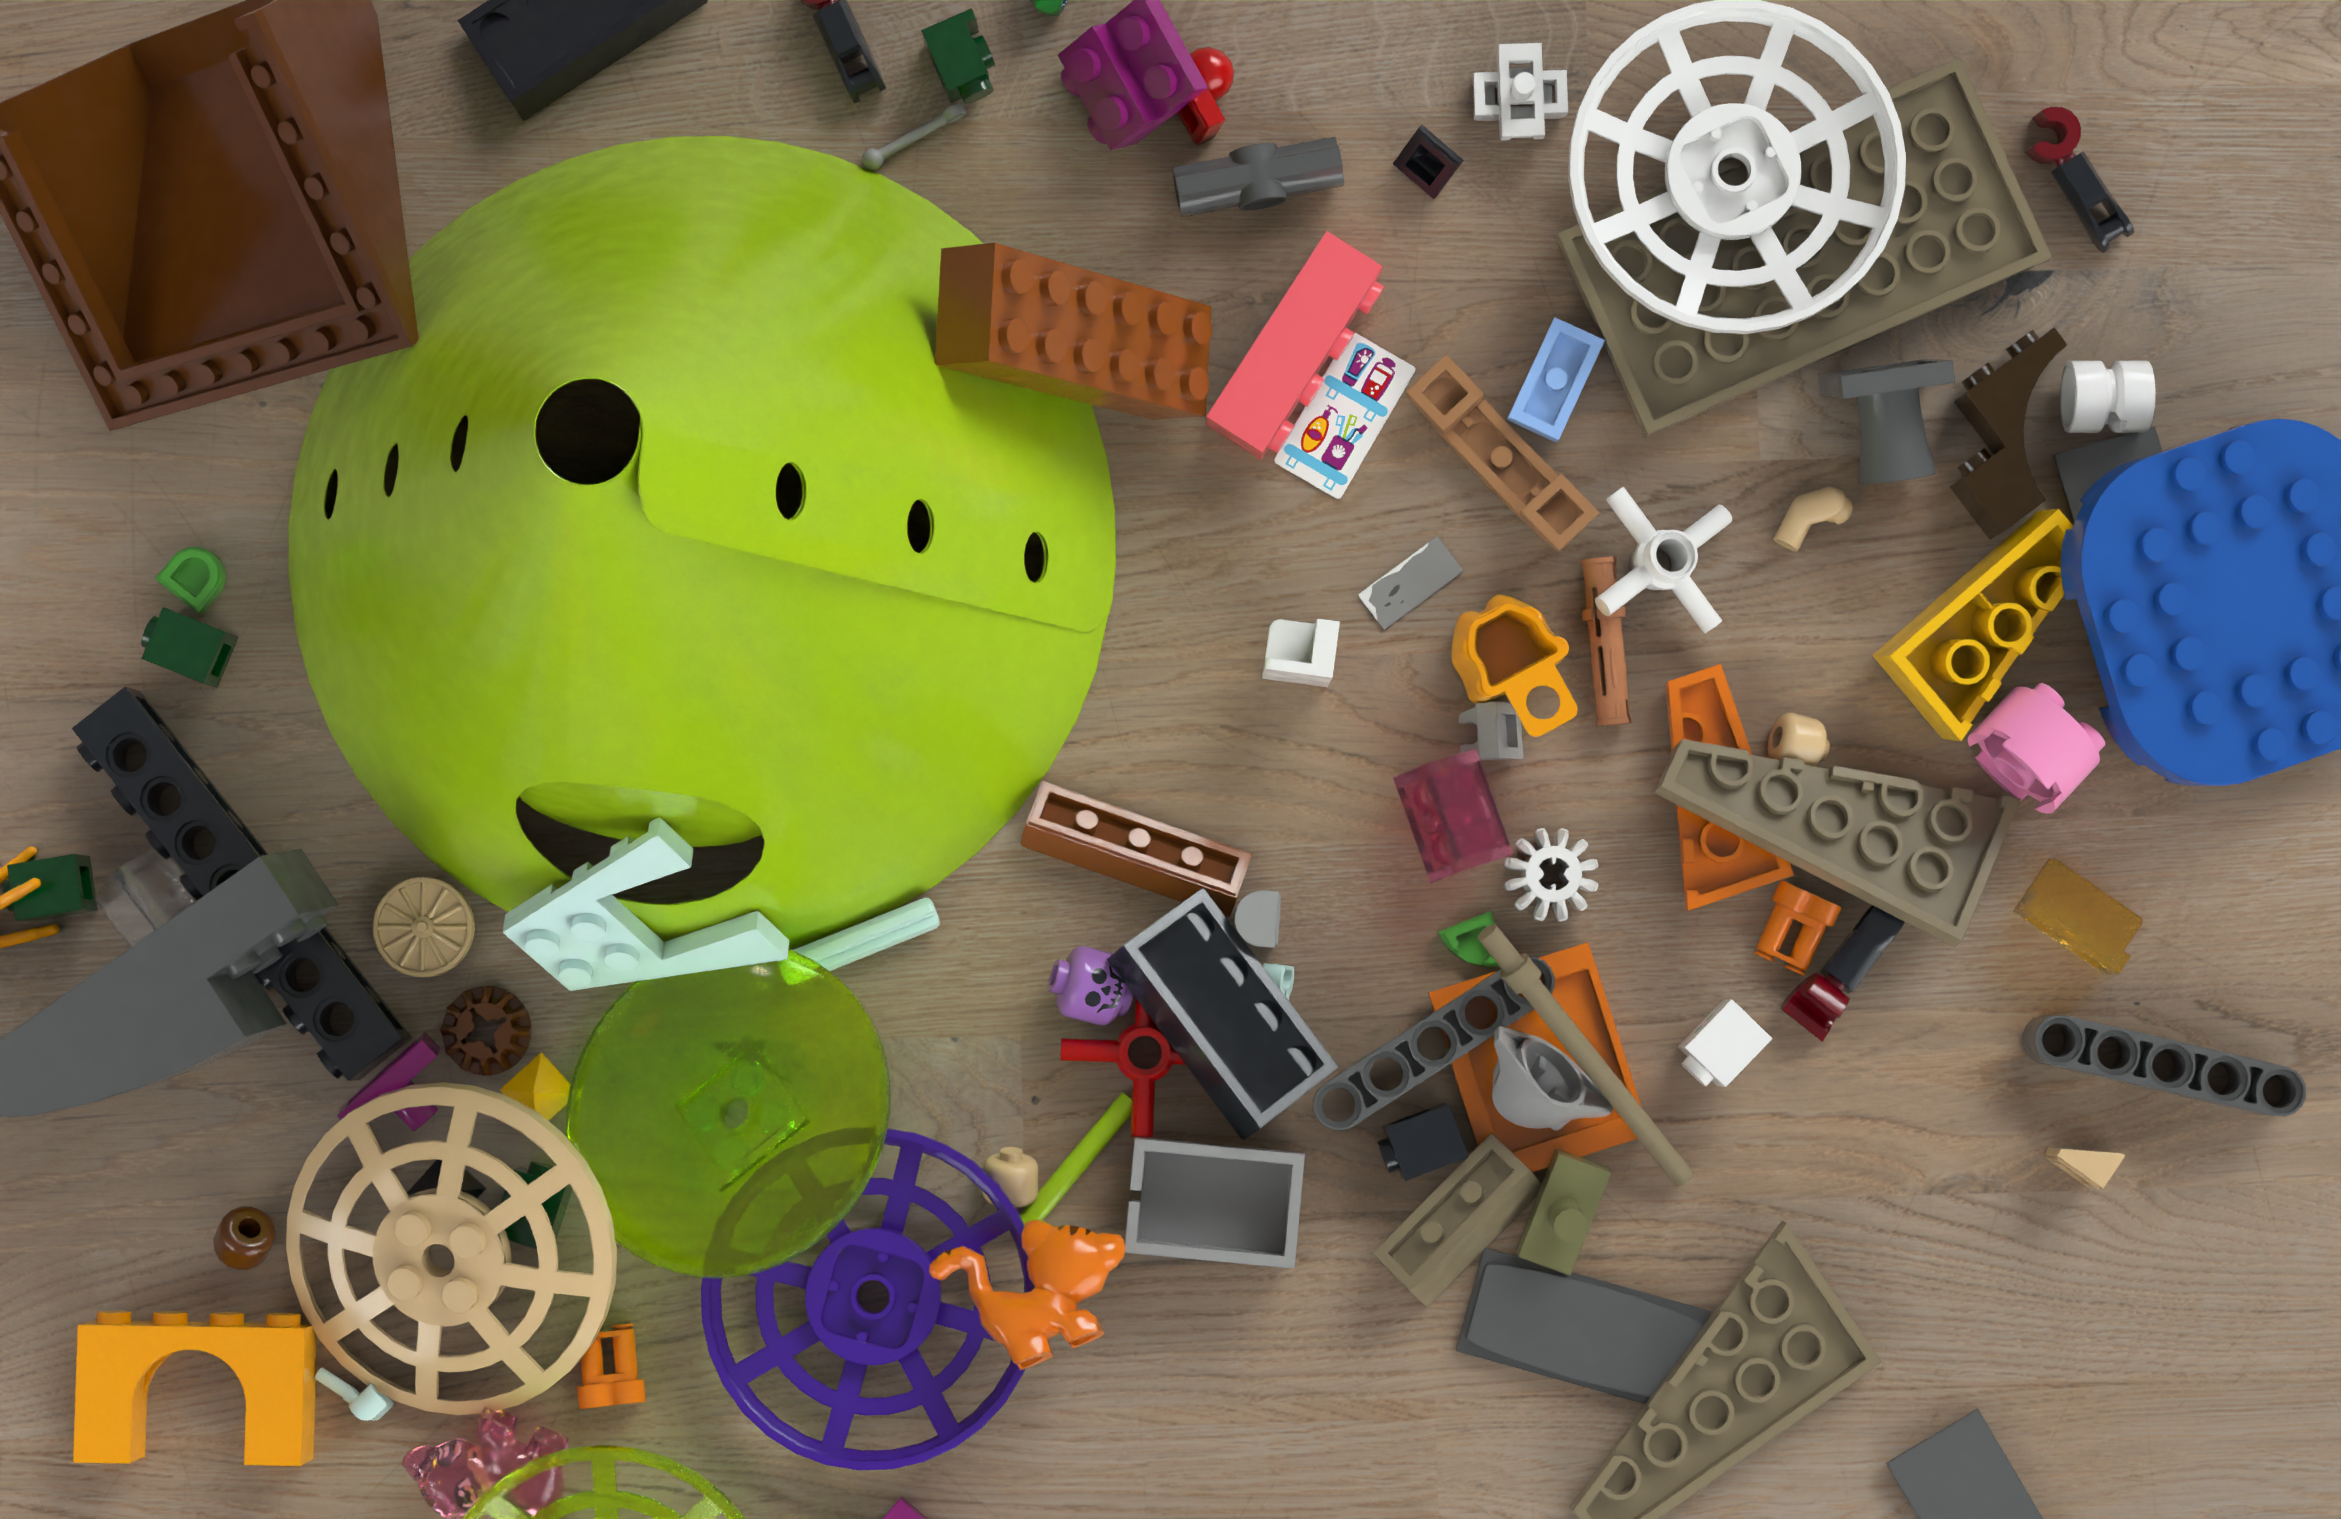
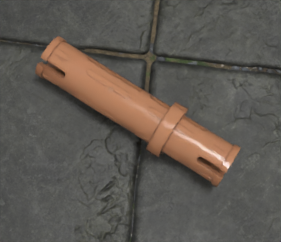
(1606, 644)

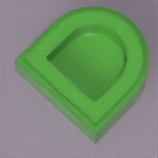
(194, 577)

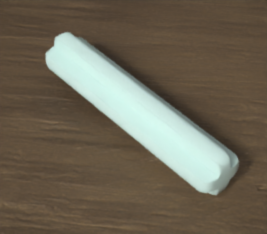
(873, 935)

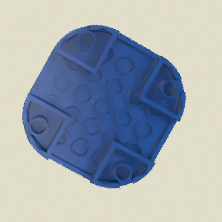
(2216, 601)

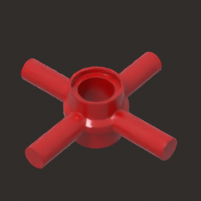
(1117, 1052)

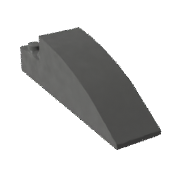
(171, 997)

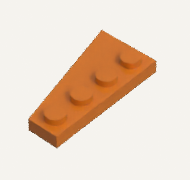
(1713, 859)

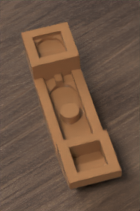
(1500, 455)

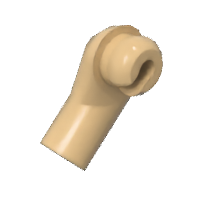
(1811, 508)

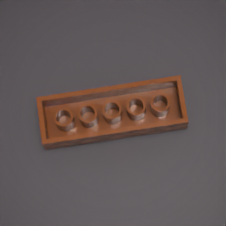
(1071, 332)

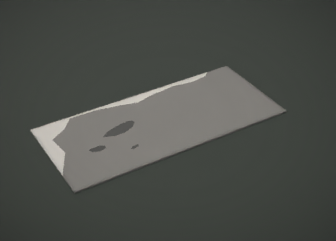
(1410, 583)

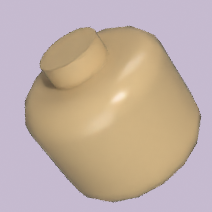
(1798, 738)
(1015, 1174)

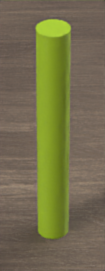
(1079, 1159)

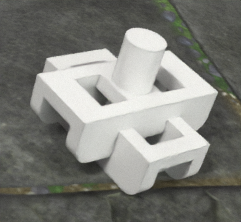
(1520, 87)

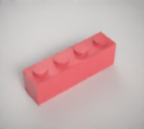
(1294, 347)

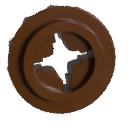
(511, 1038)

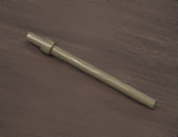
(1523, 977)

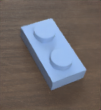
(1555, 380)

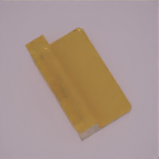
(2079, 917)

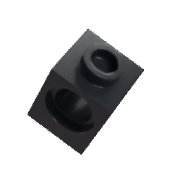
(1422, 1142)

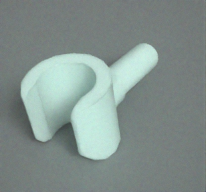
(364, 1405)

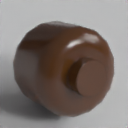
(244, 1238)

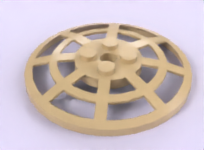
(471, 1234)

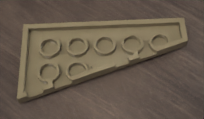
(1868, 833)
(1747, 1376)

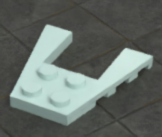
(596, 941)

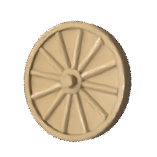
(423, 927)

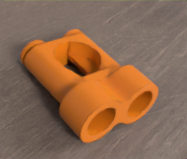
(1801, 906)
(616, 1388)

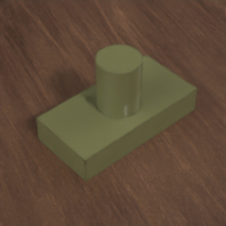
(1563, 1212)

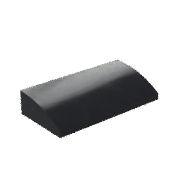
(555, 45)
(1222, 1013)

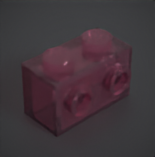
(1457, 815)

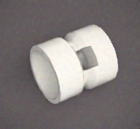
(2104, 396)

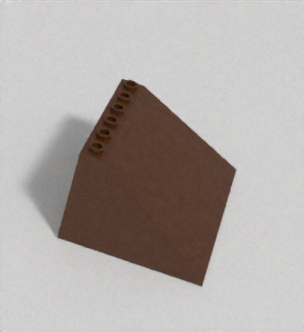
(214, 206)

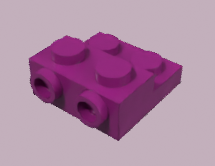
(1131, 73)

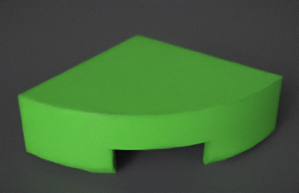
(1464, 942)

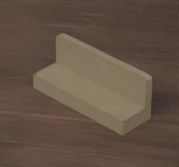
(1459, 1220)

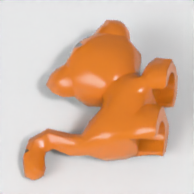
(1065, 1268)

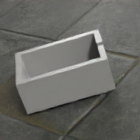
(1215, 1202)

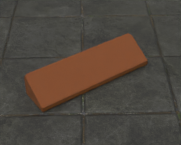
(1133, 847)

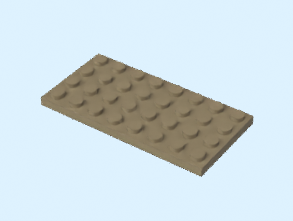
(1954, 236)

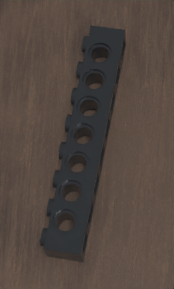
(132, 719)

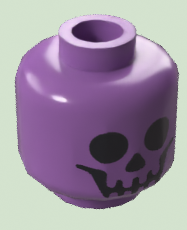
(1089, 987)

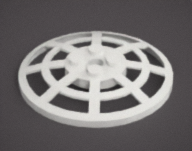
(1757, 141)

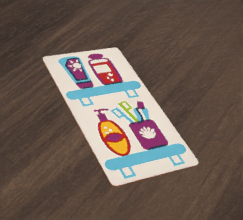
(1345, 416)

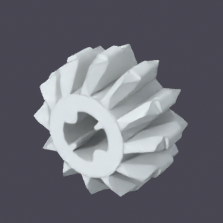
(1532, 873)

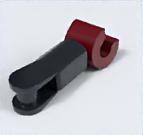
(846, 43)
(2078, 177)
(1820, 999)

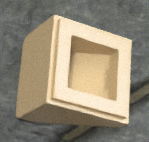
(2086, 1166)

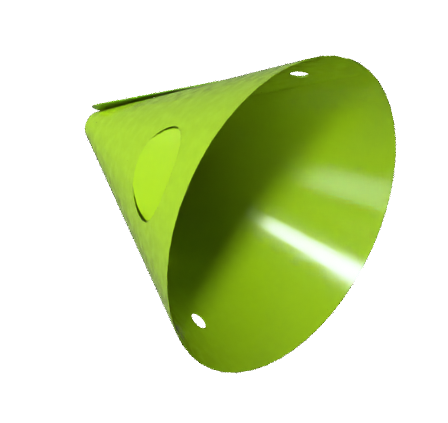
(669, 626)

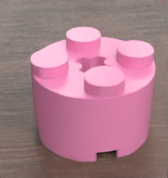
(2036, 747)

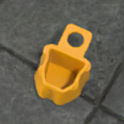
(1511, 653)

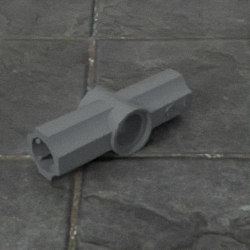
(1258, 176)

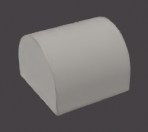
(1259, 918)

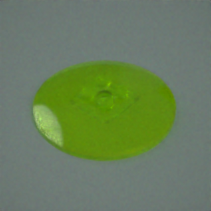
(656, 1099)

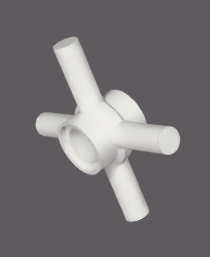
(1646, 570)

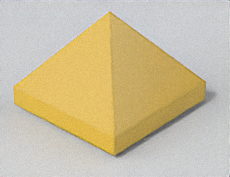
(539, 1087)

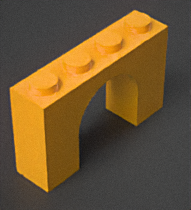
(122, 1355)

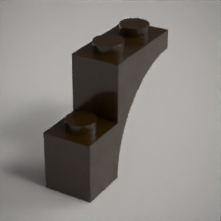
(2001, 486)

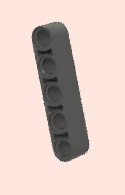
(1404, 1049)
(2190, 1069)

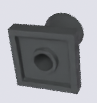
(1890, 415)

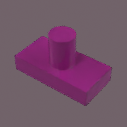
(399, 1075)

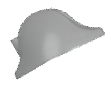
(1540, 1084)

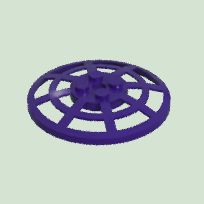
(869, 1336)

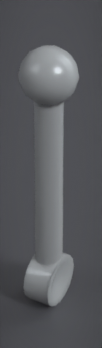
(874, 158)

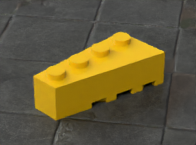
(1974, 631)

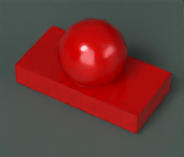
(1202, 114)

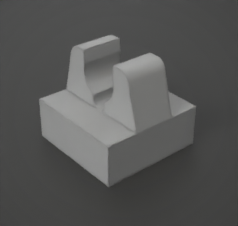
(1497, 731)

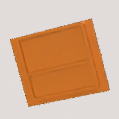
(1585, 1002)

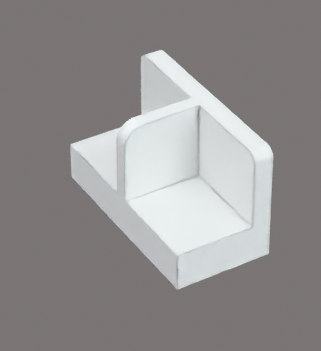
(1301, 652)

